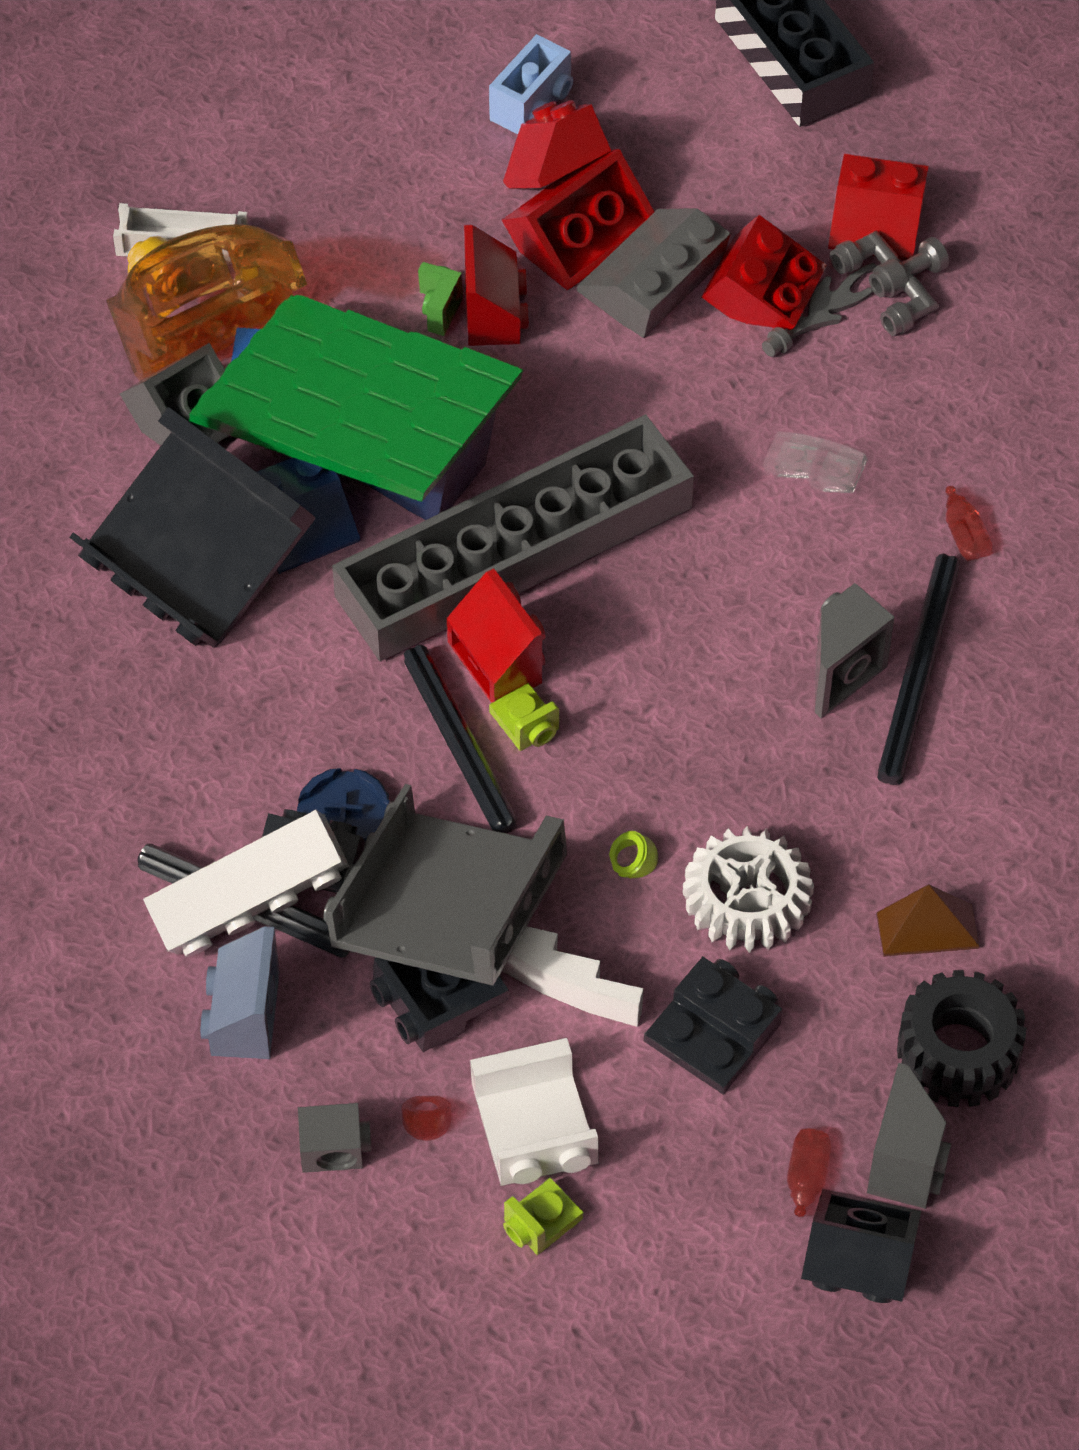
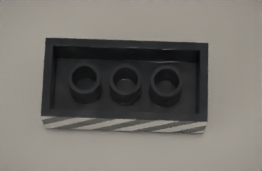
(800, 54)

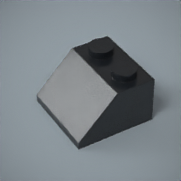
(861, 1246)

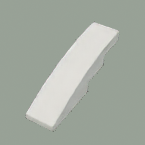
(571, 978)

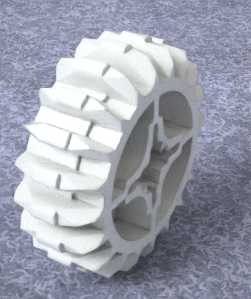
(753, 911)

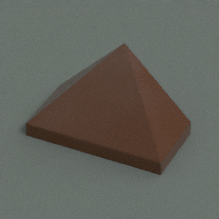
(927, 924)

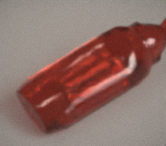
(967, 526)
(808, 1167)

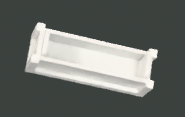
(142, 223)

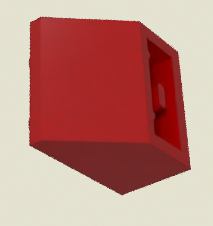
(764, 277)
(497, 637)

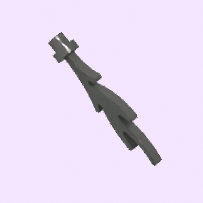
(820, 311)

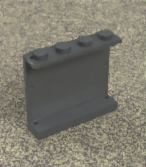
(443, 892)

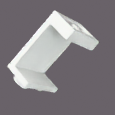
(533, 1112)

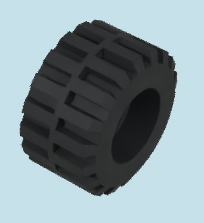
(968, 1003)

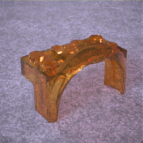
(194, 267)

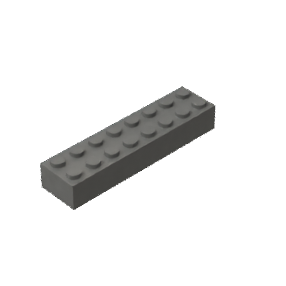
(519, 528)

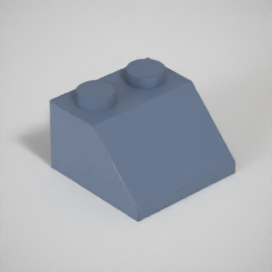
(243, 997)

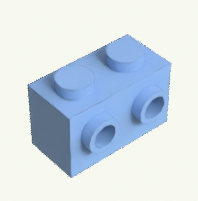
(530, 80)

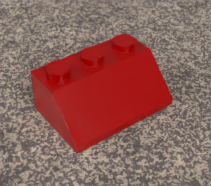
(580, 219)

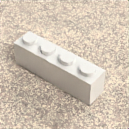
(246, 884)

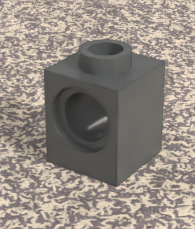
(332, 1137)

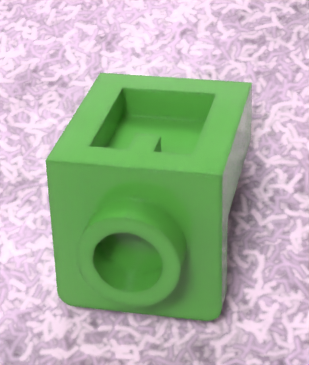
(442, 295)

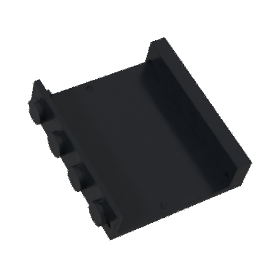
(196, 534)

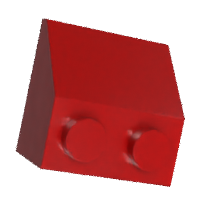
(555, 144)
(881, 198)
(493, 290)

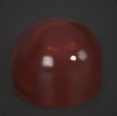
(426, 1124)

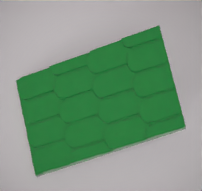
(363, 402)

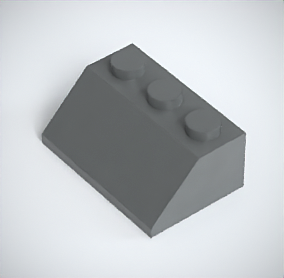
(656, 267)

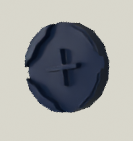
(346, 798)

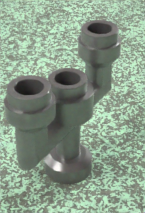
(894, 276)

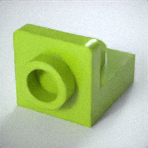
(526, 717)
(540, 1217)

